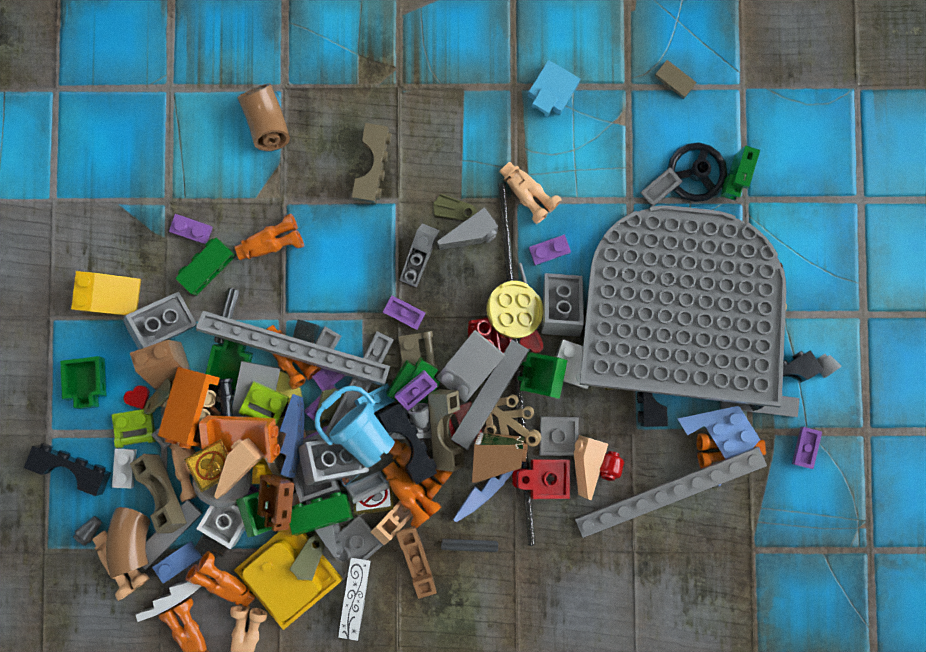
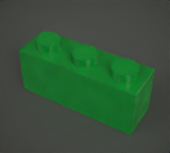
(205, 266)
(320, 513)

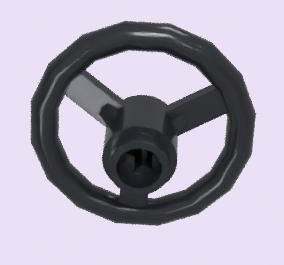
(704, 167)

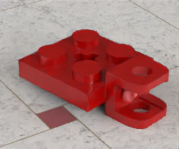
(535, 479)

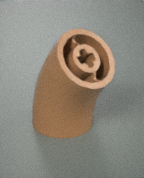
(264, 118)
(126, 541)

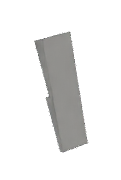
(159, 543)

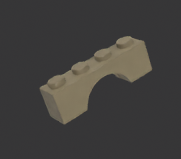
(367, 188)
(446, 452)
(152, 474)

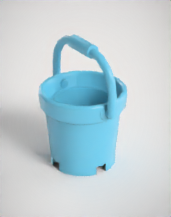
(358, 430)

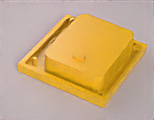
(276, 587)

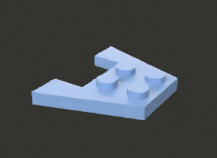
(727, 428)

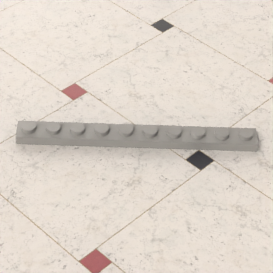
(293, 348)
(671, 491)

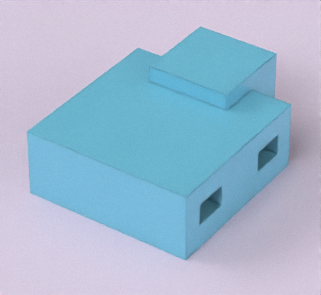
(553, 89)

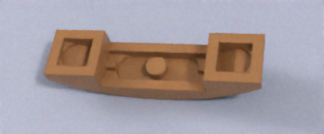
(417, 561)

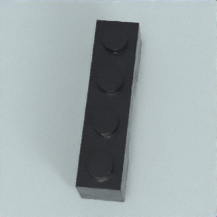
(801, 368)
(651, 412)
(419, 465)
(89, 477)

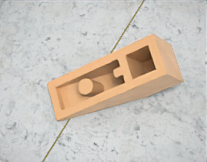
(588, 460)
(237, 464)
(392, 522)

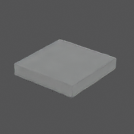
(558, 435)

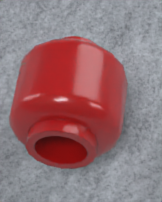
(611, 466)

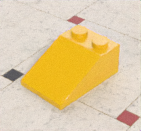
(105, 293)

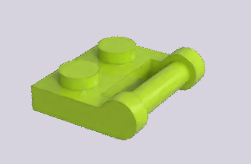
(265, 398)
(132, 421)

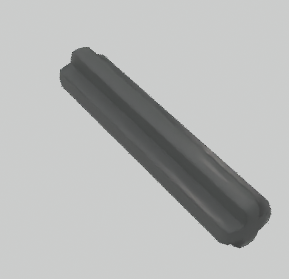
(228, 308)
(469, 545)

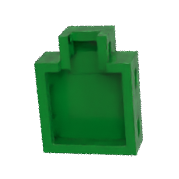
(743, 163)
(226, 361)
(408, 373)
(543, 375)
(83, 381)
(253, 523)

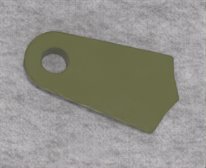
(452, 208)
(158, 397)
(328, 413)
(308, 559)

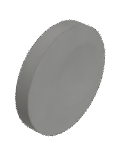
(239, 490)

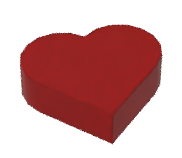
(532, 342)
(137, 397)

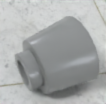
(828, 364)
(419, 415)

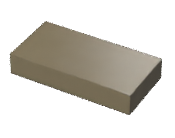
(675, 79)

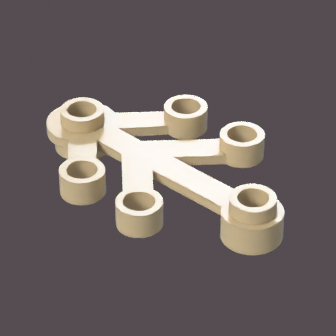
(506, 418)

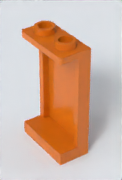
(185, 407)
(230, 429)

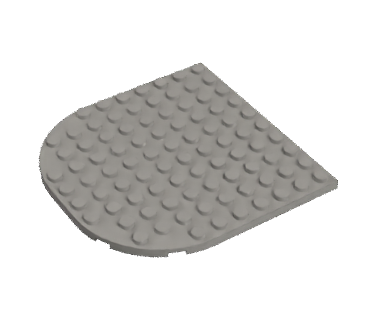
(686, 308)

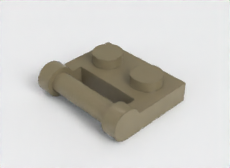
(411, 350)

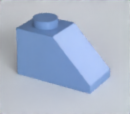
(176, 562)

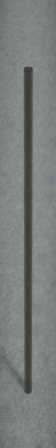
(509, 277)

